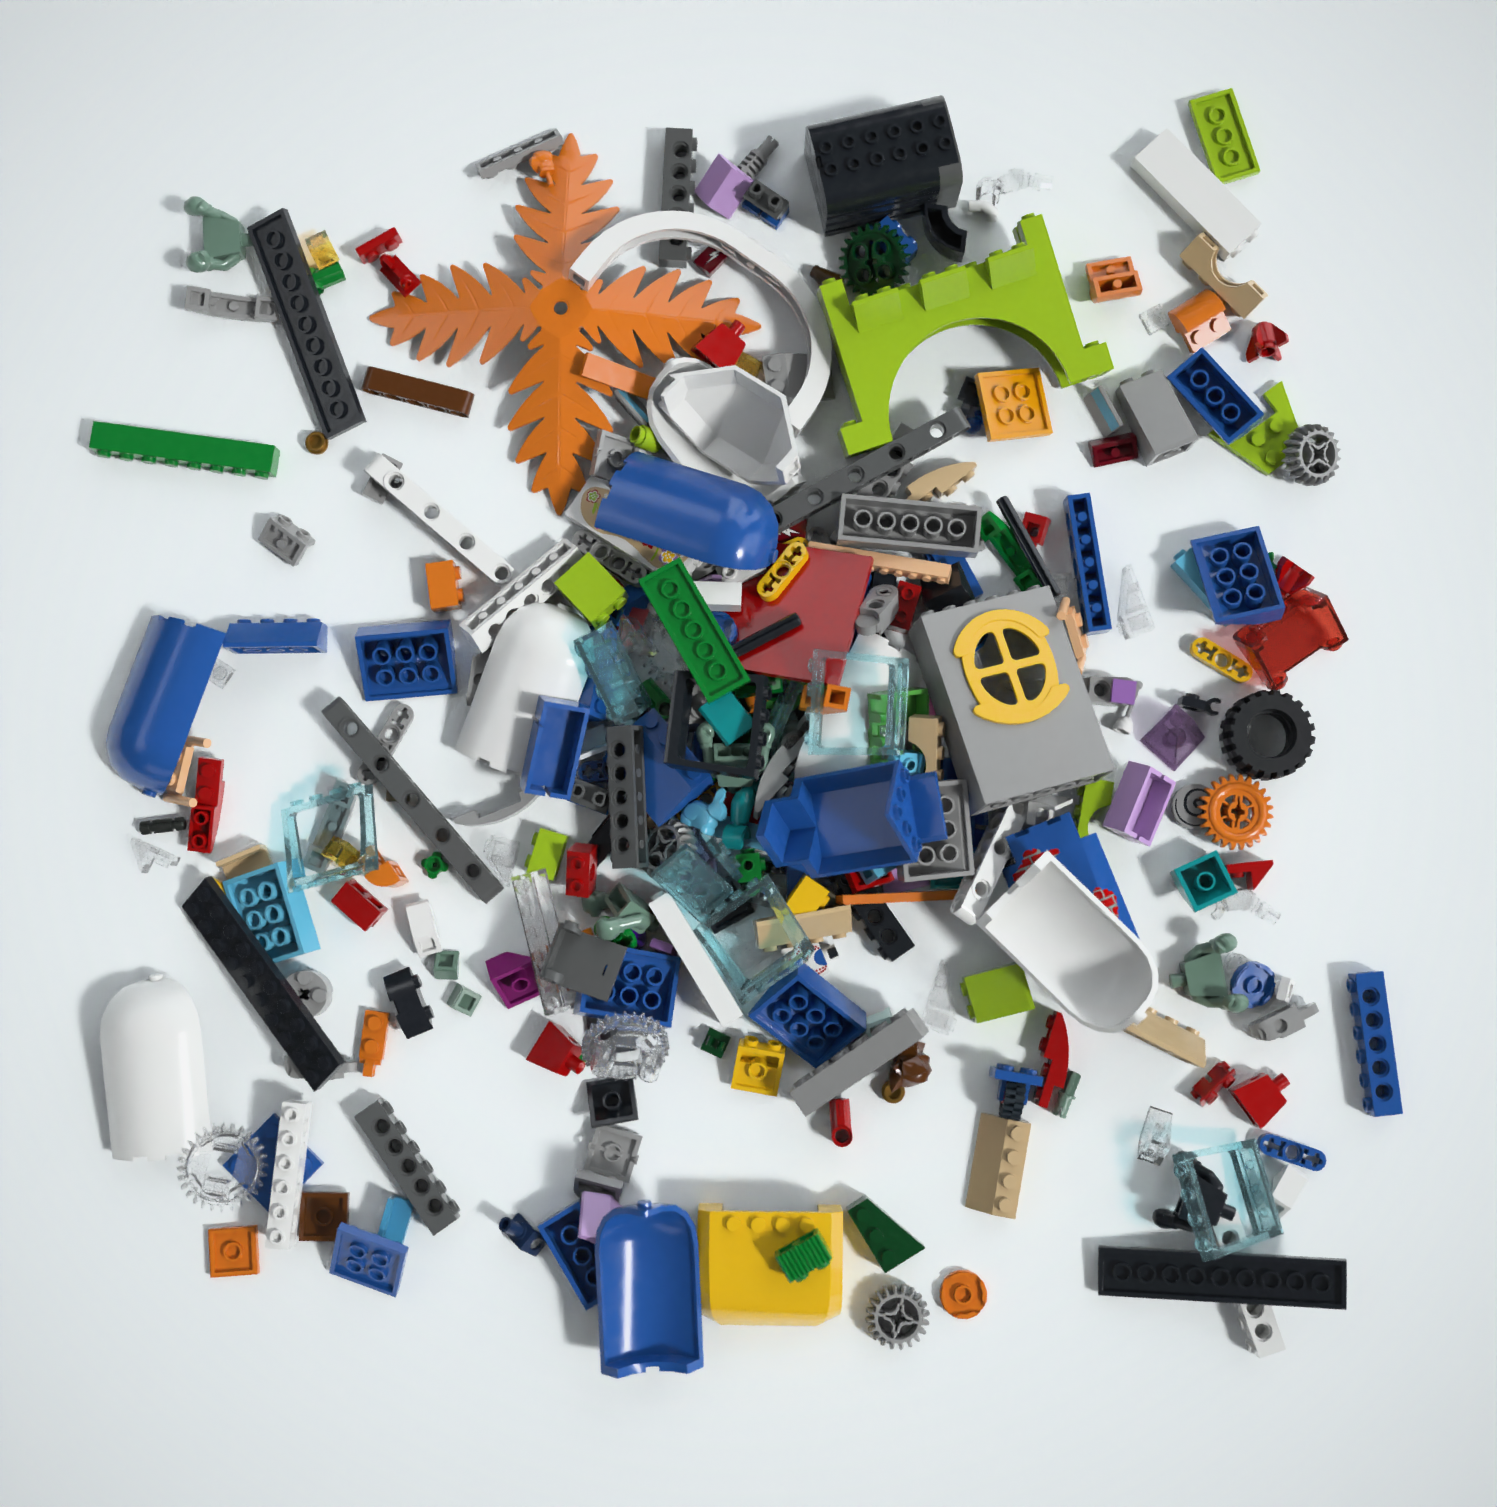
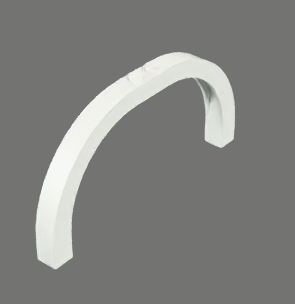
(746, 252)

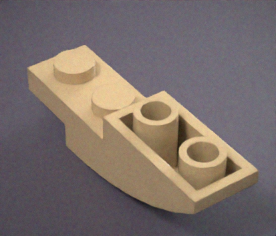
(940, 481)

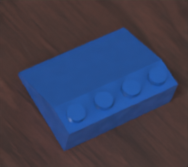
(1238, 577)
(407, 660)
(666, 788)
(643, 985)
(809, 1015)

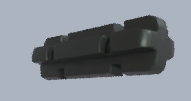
(162, 825)

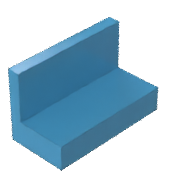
(396, 1218)

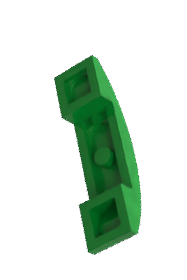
(1008, 547)

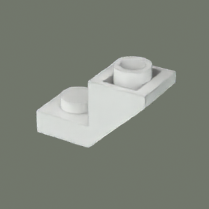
(423, 928)
(1287, 1187)

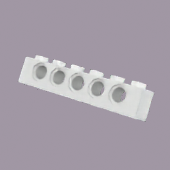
(531, 586)
(288, 1174)
(1271, 1339)

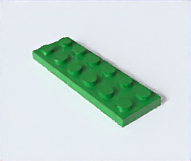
(694, 630)

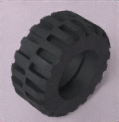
(1296, 728)

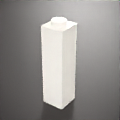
(721, 595)

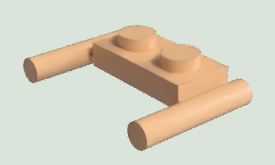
(1073, 622)
(178, 780)

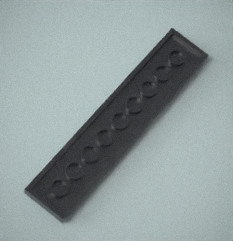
(306, 324)
(263, 984)
(1229, 1279)

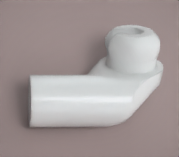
(985, 207)

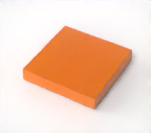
(233, 1251)

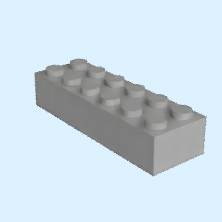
(909, 525)
(855, 1064)

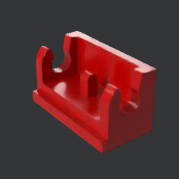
(359, 904)

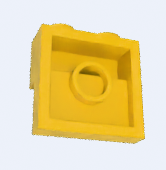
(758, 1066)

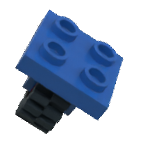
(1013, 1088)

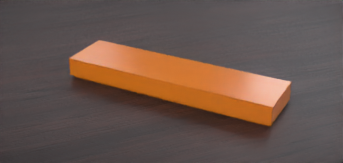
(616, 375)

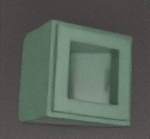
(446, 965)
(464, 999)

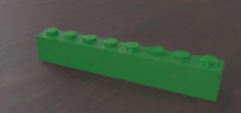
(184, 449)

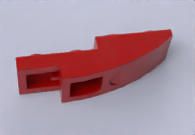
(207, 812)
(1056, 1049)

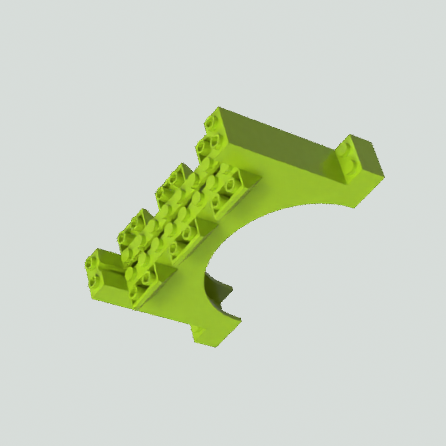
(1007, 291)

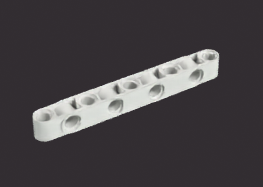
(443, 524)
(988, 863)

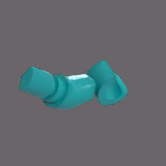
(740, 813)

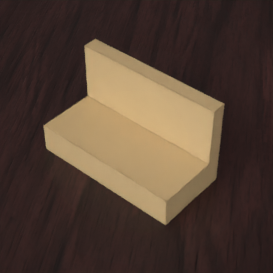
(245, 861)

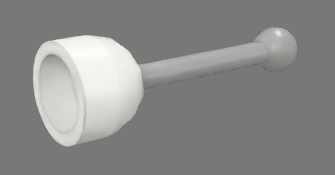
(1124, 724)

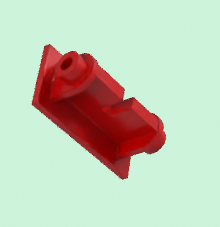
(398, 274)
(1220, 1078)

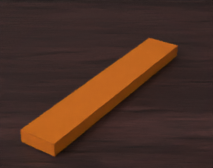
(892, 897)

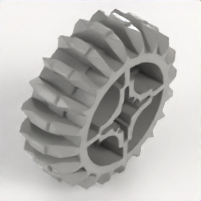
(1320, 455)
(662, 845)
(886, 1313)

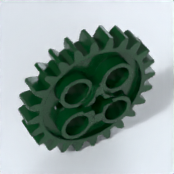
(893, 258)

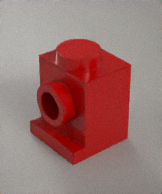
(1034, 521)

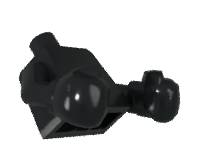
(1213, 1198)

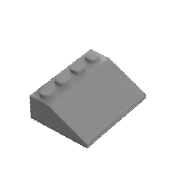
(949, 856)

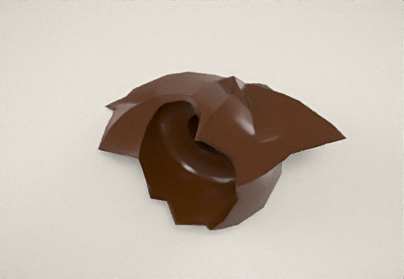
(909, 1067)

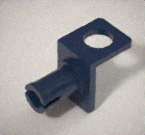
(522, 1234)

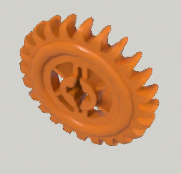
(1238, 788)

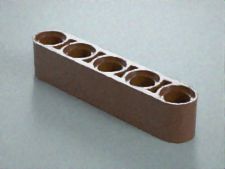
(417, 392)

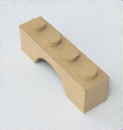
(1202, 258)
(926, 733)

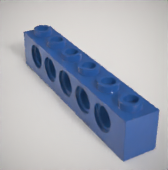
(1087, 564)
(1390, 1101)

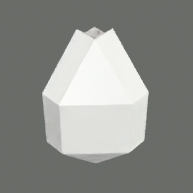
(735, 422)

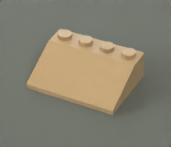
(1170, 1038)

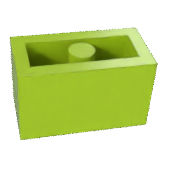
(547, 852)

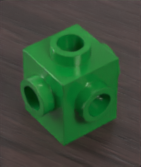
(758, 862)

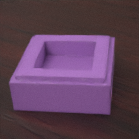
(1123, 691)
(662, 947)

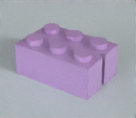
(1139, 803)

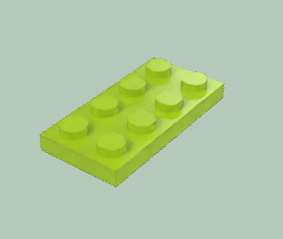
(1224, 136)

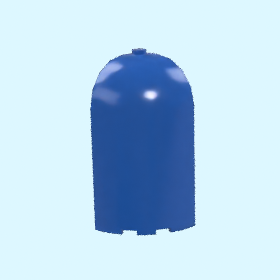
(690, 513)
(161, 701)
(648, 1290)

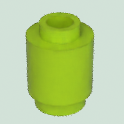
(644, 438)

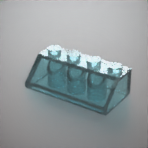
(612, 673)

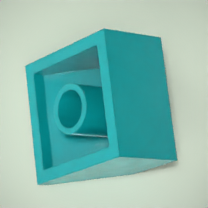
(1203, 881)

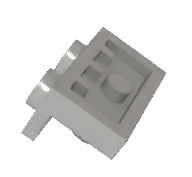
(286, 539)

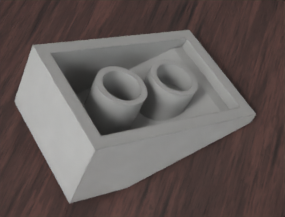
(787, 373)

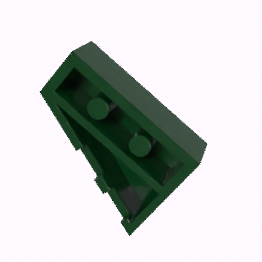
(883, 1234)

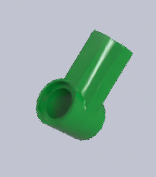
(328, 276)
(657, 696)

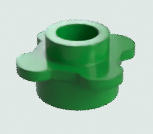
(436, 858)

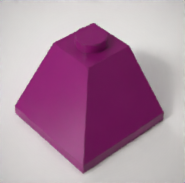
(513, 978)

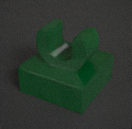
(715, 1042)

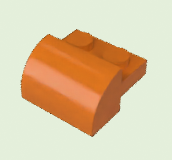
(1113, 280)
(1200, 320)
(388, 875)

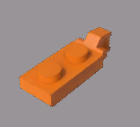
(373, 1040)

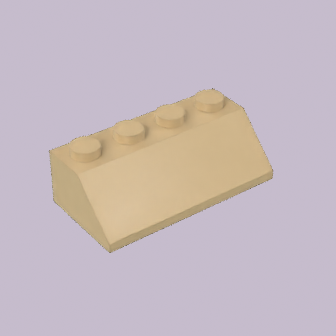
(824, 922)
(998, 1165)

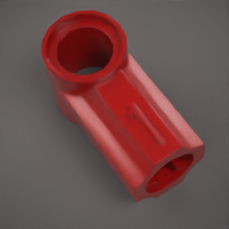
(840, 1119)

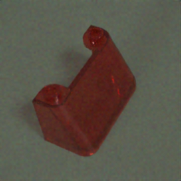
(1282, 644)

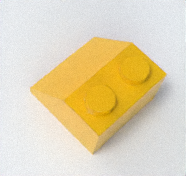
(807, 896)

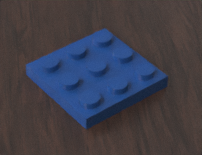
(268, 1137)
(368, 1259)

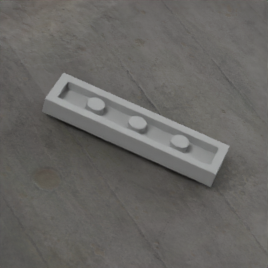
(513, 156)

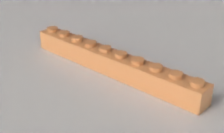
(898, 565)

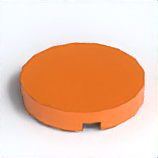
(963, 1294)

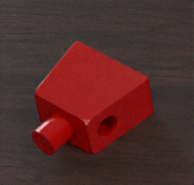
(721, 345)
(557, 1051)
(1260, 1097)

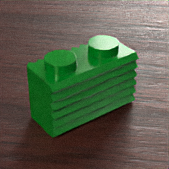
(804, 1256)

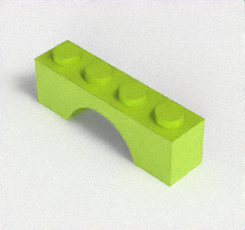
(1091, 799)

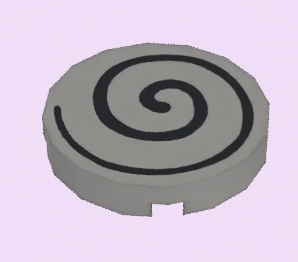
(1185, 806)

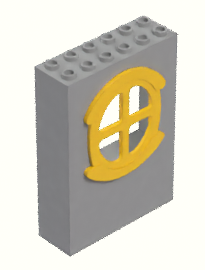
(999, 747)

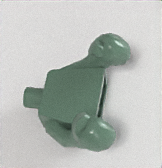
(222, 238)
(733, 755)
(628, 912)
(1204, 975)

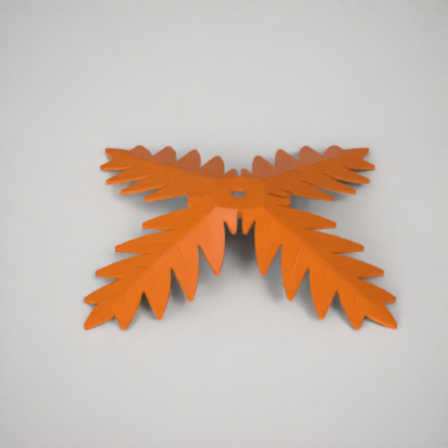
(559, 360)

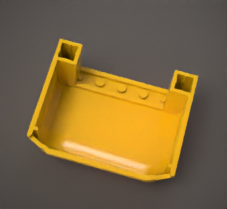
(743, 1279)

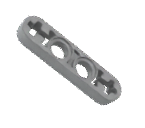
(610, 557)
(391, 746)

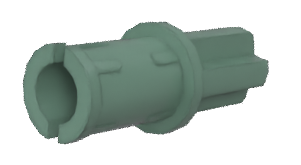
(1066, 1094)

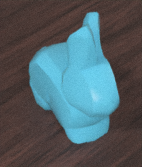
(705, 815)

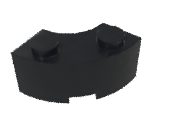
(943, 233)
(405, 992)

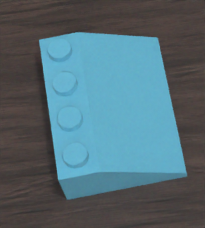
(274, 916)

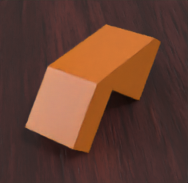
(835, 699)

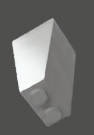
(1155, 417)

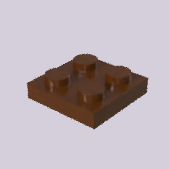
(322, 1214)

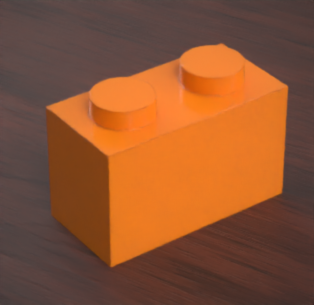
(444, 586)

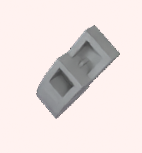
(773, 781)

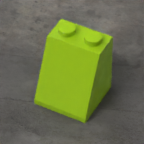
(591, 590)
(997, 993)

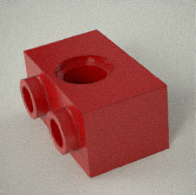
(908, 597)
(581, 869)

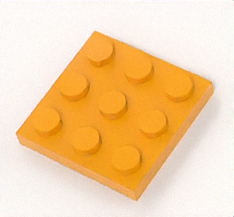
(1013, 404)

